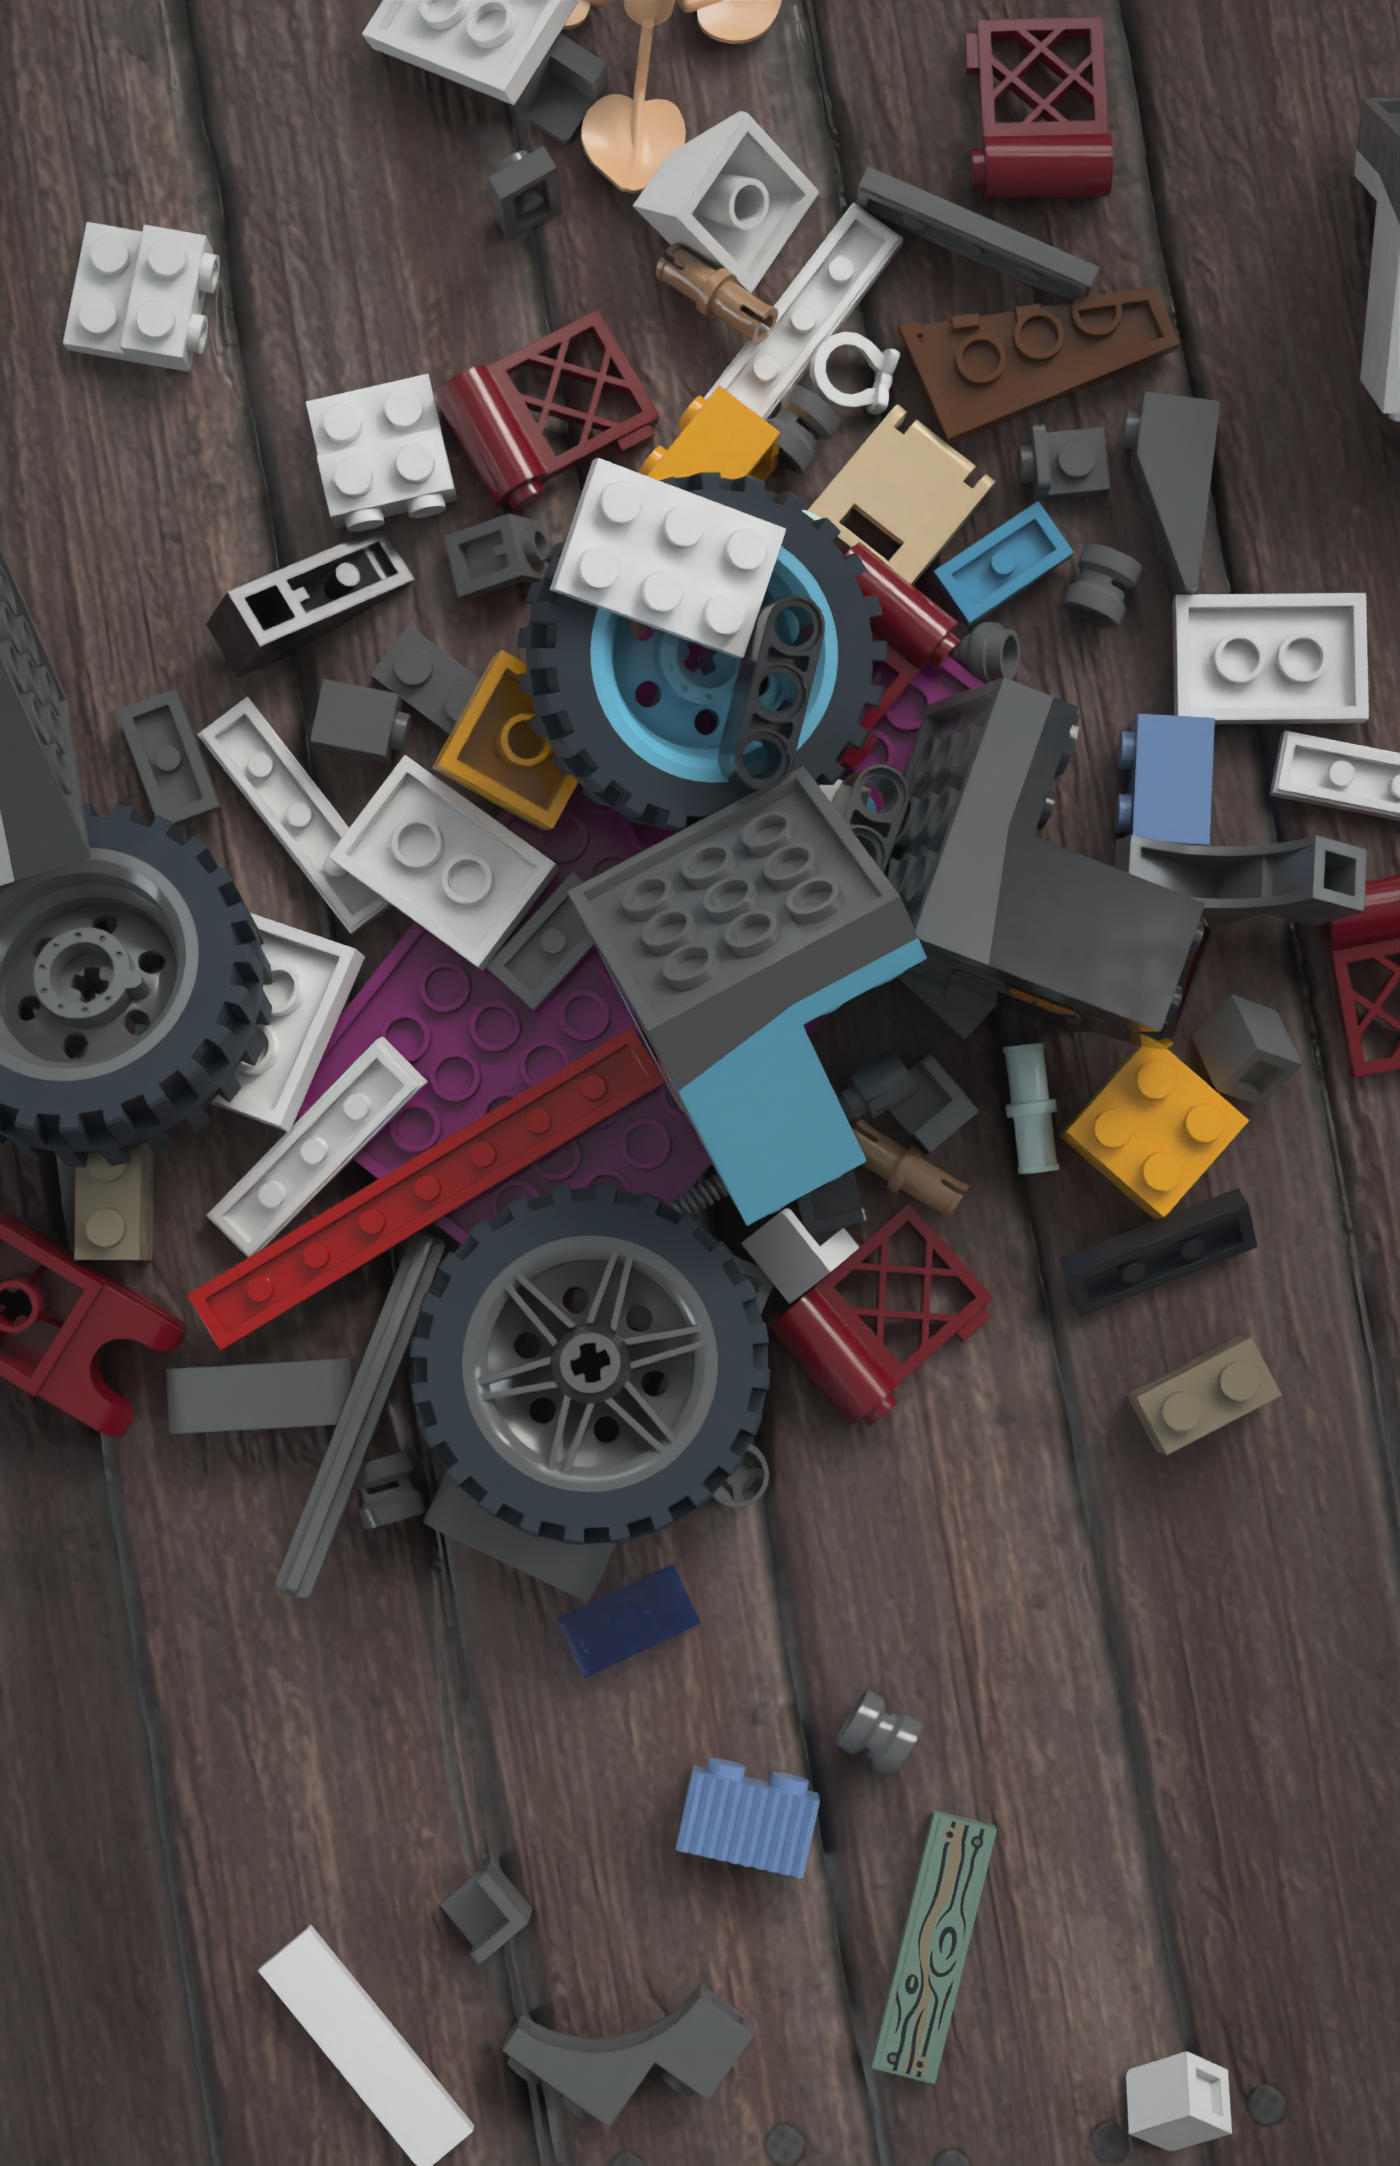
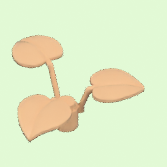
(633, 136)

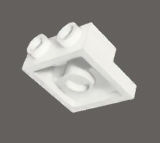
(141, 295)
(381, 453)

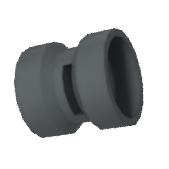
(802, 425)
(1101, 586)
(747, 1481)
(390, 1503)
(882, 1735)

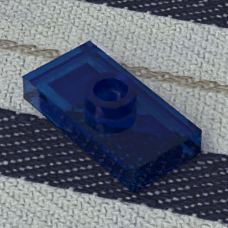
(629, 1620)

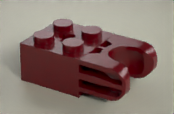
(72, 1318)

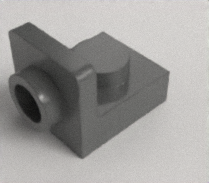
(1064, 463)
(497, 555)

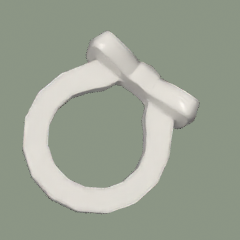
(882, 363)

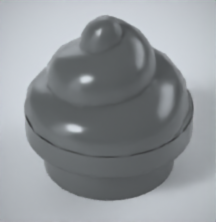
(989, 652)

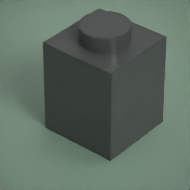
(360, 723)

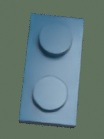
(1002, 564)

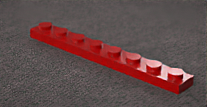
(426, 1189)

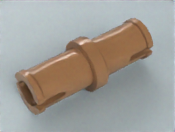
(716, 293)
(908, 1171)

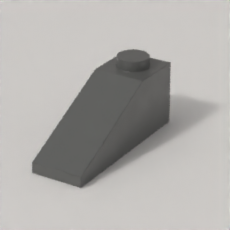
(1172, 472)

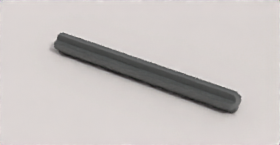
(360, 1417)

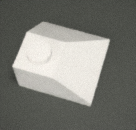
(728, 198)

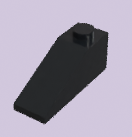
(306, 600)

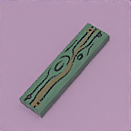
(933, 1947)

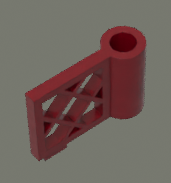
(1033, 156)
(501, 432)
(915, 636)
(1360, 938)
(844, 1353)

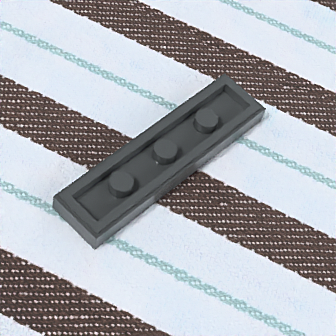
(975, 236)

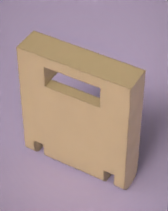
(906, 488)

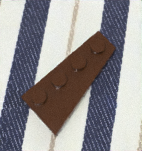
(1014, 361)

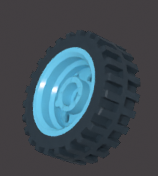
(652, 758)

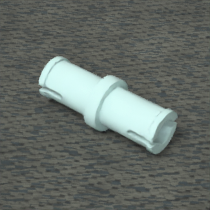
(1031, 1108)

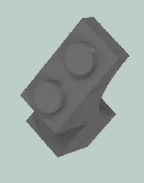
(1292, 880)
(599, 2075)

